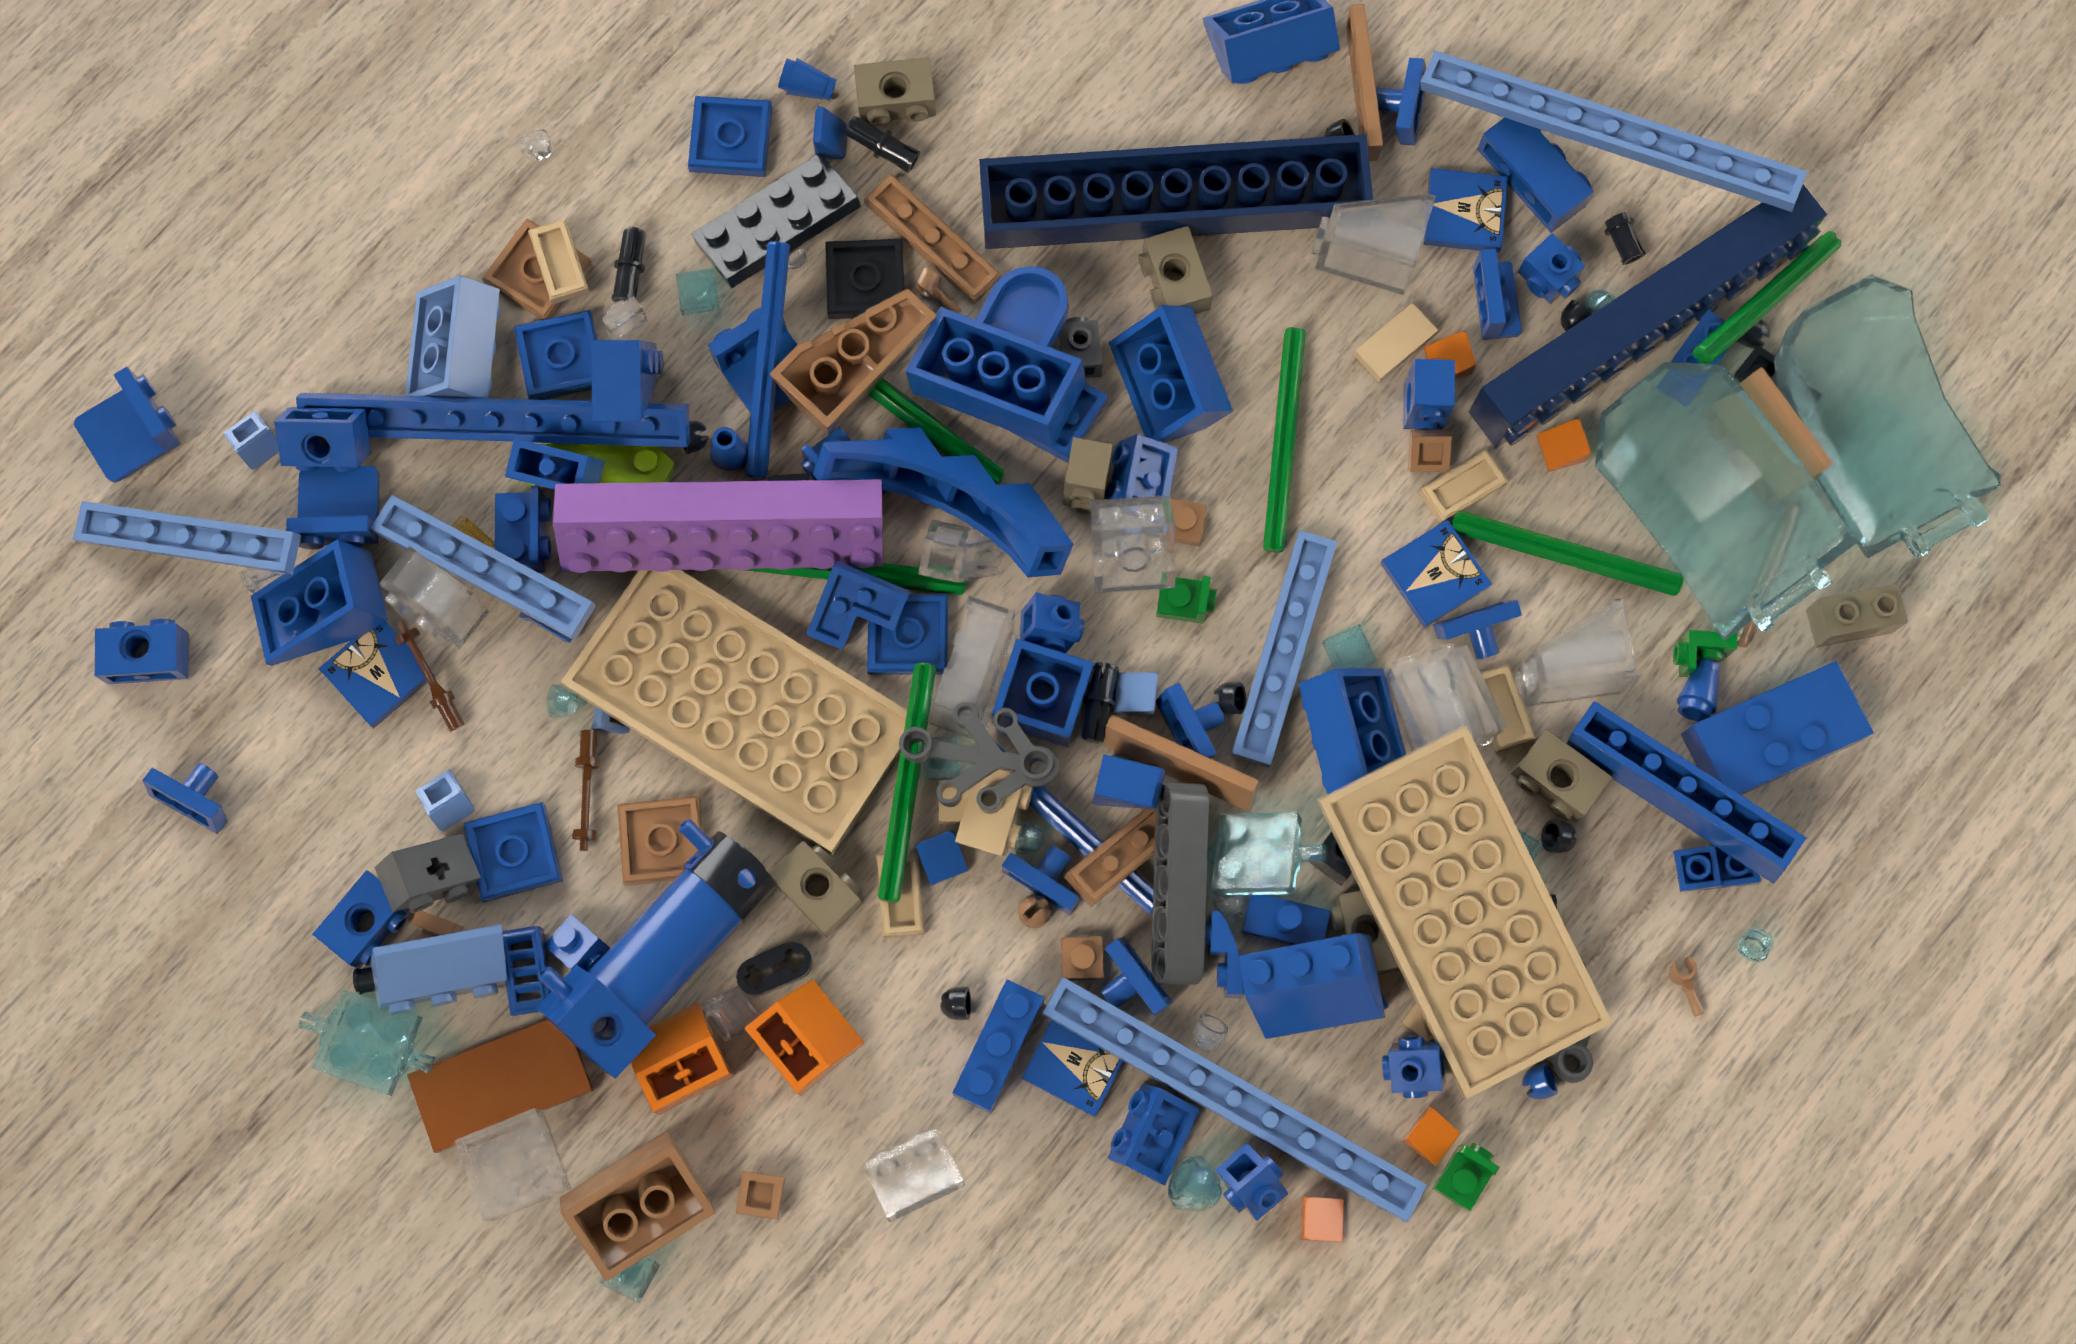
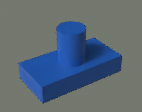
(1405, 101)
(1479, 626)
(1187, 724)
(188, 797)
(1044, 877)
(1284, 920)
(1133, 980)

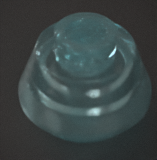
(1194, 1185)

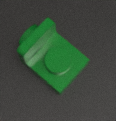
(1187, 600)
(1703, 644)
(1466, 1175)

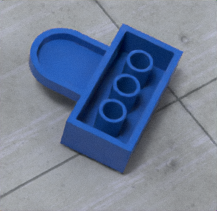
(1004, 359)

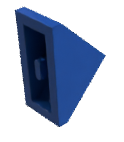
(1127, 784)

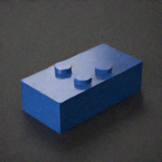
(1779, 730)

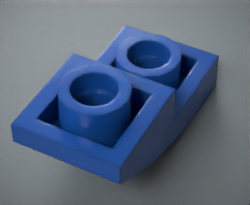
(1710, 869)
(1222, 944)

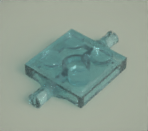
(1259, 853)
(366, 1043)

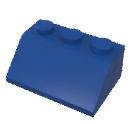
(1271, 36)
(1170, 374)
(1351, 723)
(1313, 985)

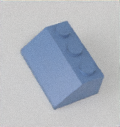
(453, 340)
(439, 969)

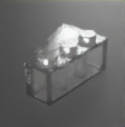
(974, 664)

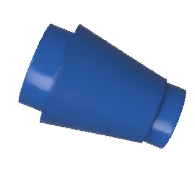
(806, 81)
(730, 456)
(1700, 692)

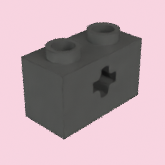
(427, 873)

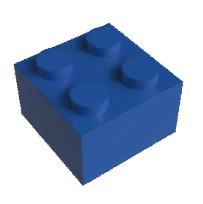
(1043, 691)

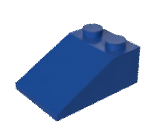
(321, 605)

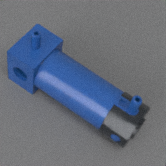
(616, 999)

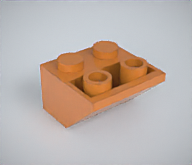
(804, 1036)
(680, 1060)

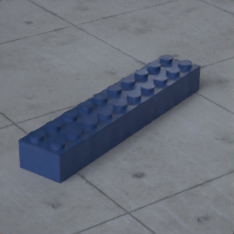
(1167, 188)
(1642, 317)

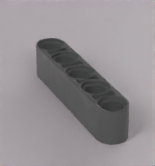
(1180, 884)

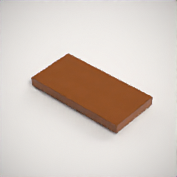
(497, 1082)

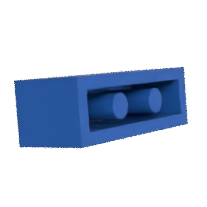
(1536, 171)
(998, 1046)

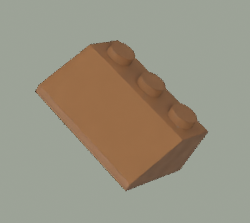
(1786, 421)
(636, 1205)

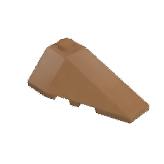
(844, 365)

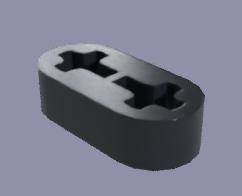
(769, 960)

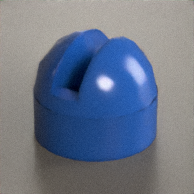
(1541, 1081)

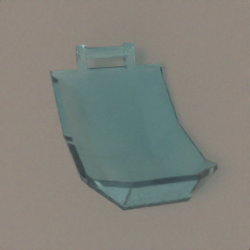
(1879, 413)
(1720, 493)

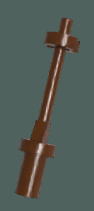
(441, 698)
(586, 761)

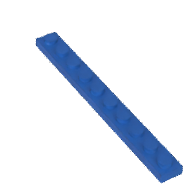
(506, 419)

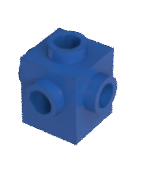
(1552, 269)
(1051, 622)
(1424, 1056)
(1251, 1182)

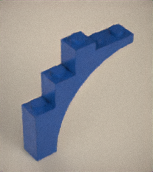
(958, 485)

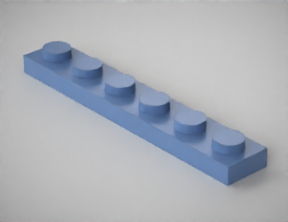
(187, 537)
(484, 567)
(1284, 649)

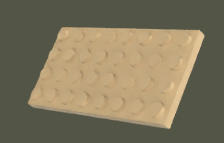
(740, 703)
(1464, 911)

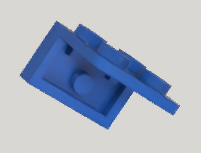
(736, 353)
(127, 428)
(336, 507)

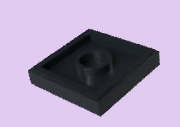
(862, 274)

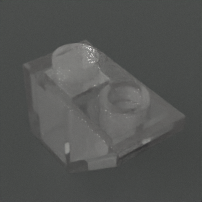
(959, 553)

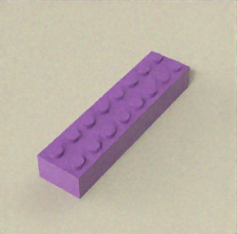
(718, 525)

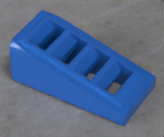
(519, 935)

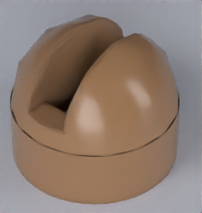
(1041, 917)

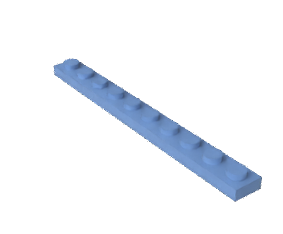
(1614, 131)
(1234, 1100)

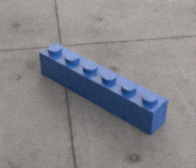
(1686, 792)

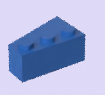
(623, 378)

